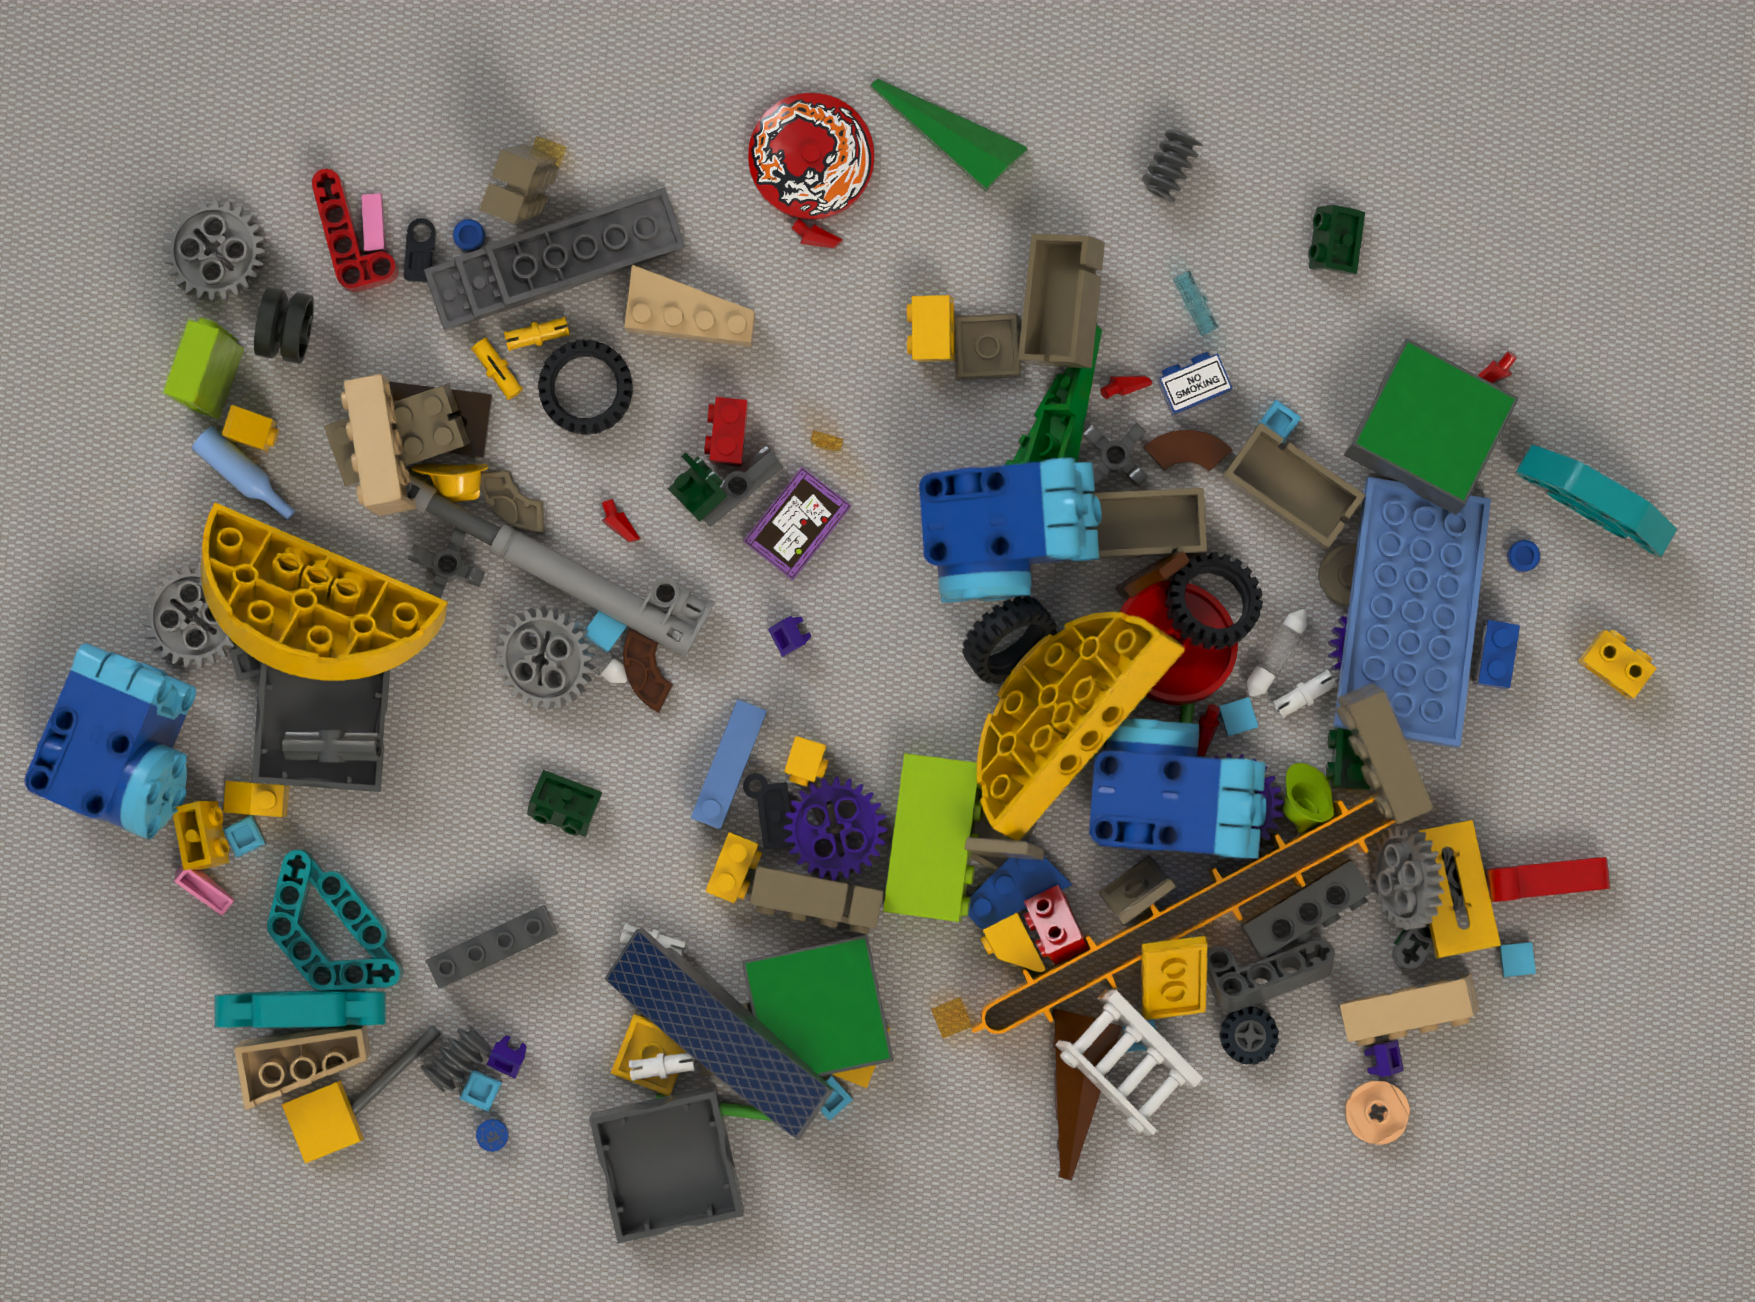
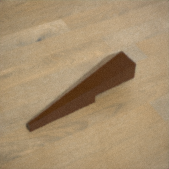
(1074, 1092)

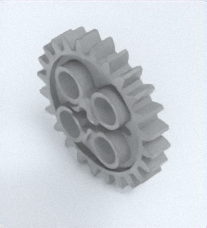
(234, 231)
(177, 639)
(520, 650)
(1407, 877)

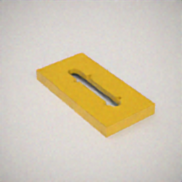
(1482, 928)

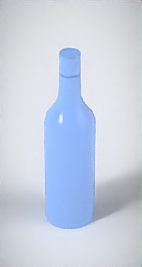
(239, 469)

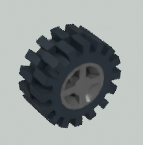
(1260, 1035)

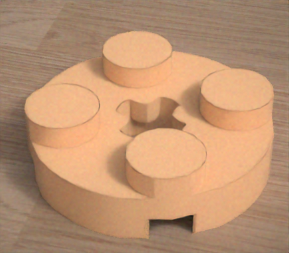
(1382, 1094)

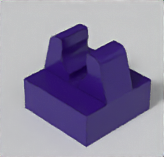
(787, 635)
(1387, 1057)
(506, 1059)

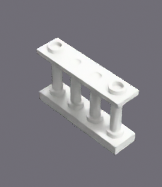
(1158, 1052)

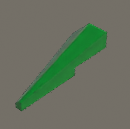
(973, 148)
(1060, 416)

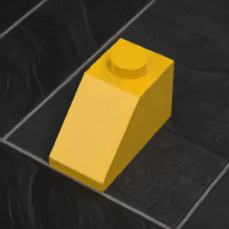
(250, 429)
(256, 799)
(1012, 943)

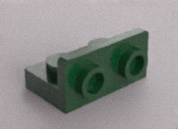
(1336, 239)
(698, 488)
(1345, 765)
(563, 803)

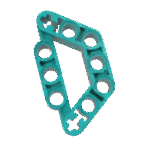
(1598, 498)
(294, 913)
(300, 1009)

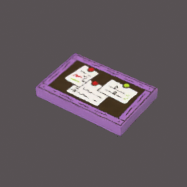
(797, 523)

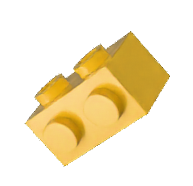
(931, 328)
(1617, 663)
(806, 761)
(201, 835)
(732, 868)

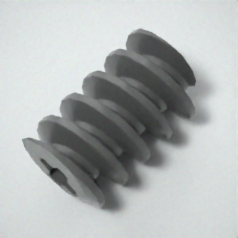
(1170, 164)
(457, 1058)

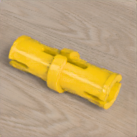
(536, 333)
(484, 351)

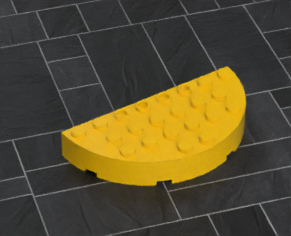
(307, 605)
(1062, 710)

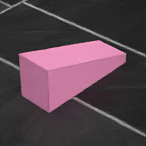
(373, 223)
(204, 889)

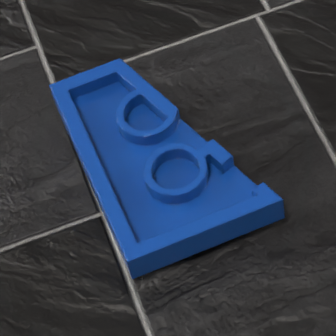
(1009, 888)

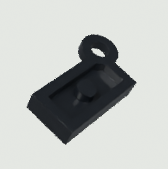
(772, 806)

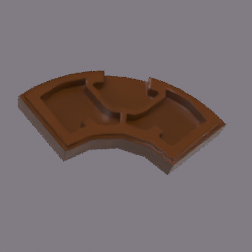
(1188, 447)
(1152, 574)
(642, 670)

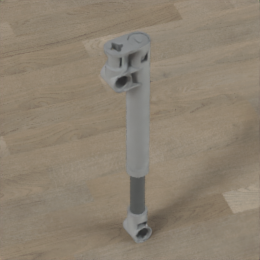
(666, 623)

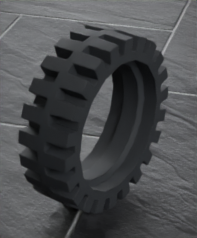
(558, 360)
(1233, 573)
(997, 626)

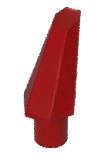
(815, 236)
(1499, 370)
(1124, 385)
(618, 522)
(1207, 728)

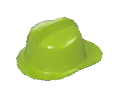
(1307, 797)

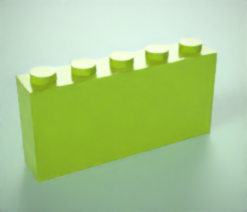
(204, 367)
(929, 838)

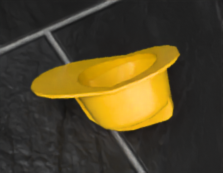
(454, 481)

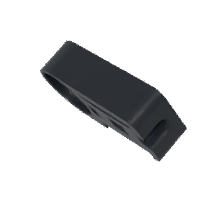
(418, 254)

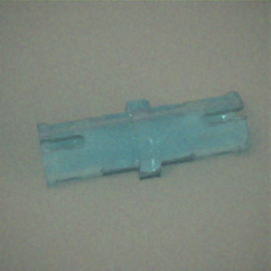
(1195, 303)

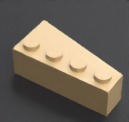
(680, 311)
(376, 445)
(1410, 1009)
(296, 1059)

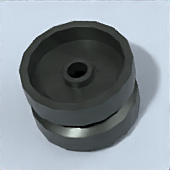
(283, 325)

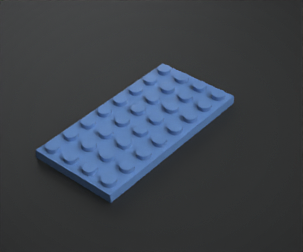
(1415, 608)

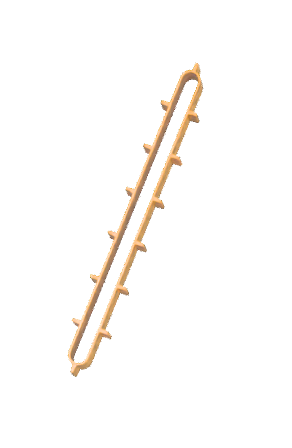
(1279, 845)

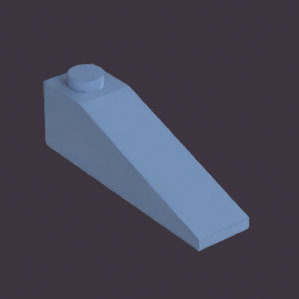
(728, 765)

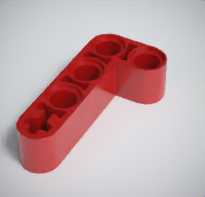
(346, 229)
(1547, 879)

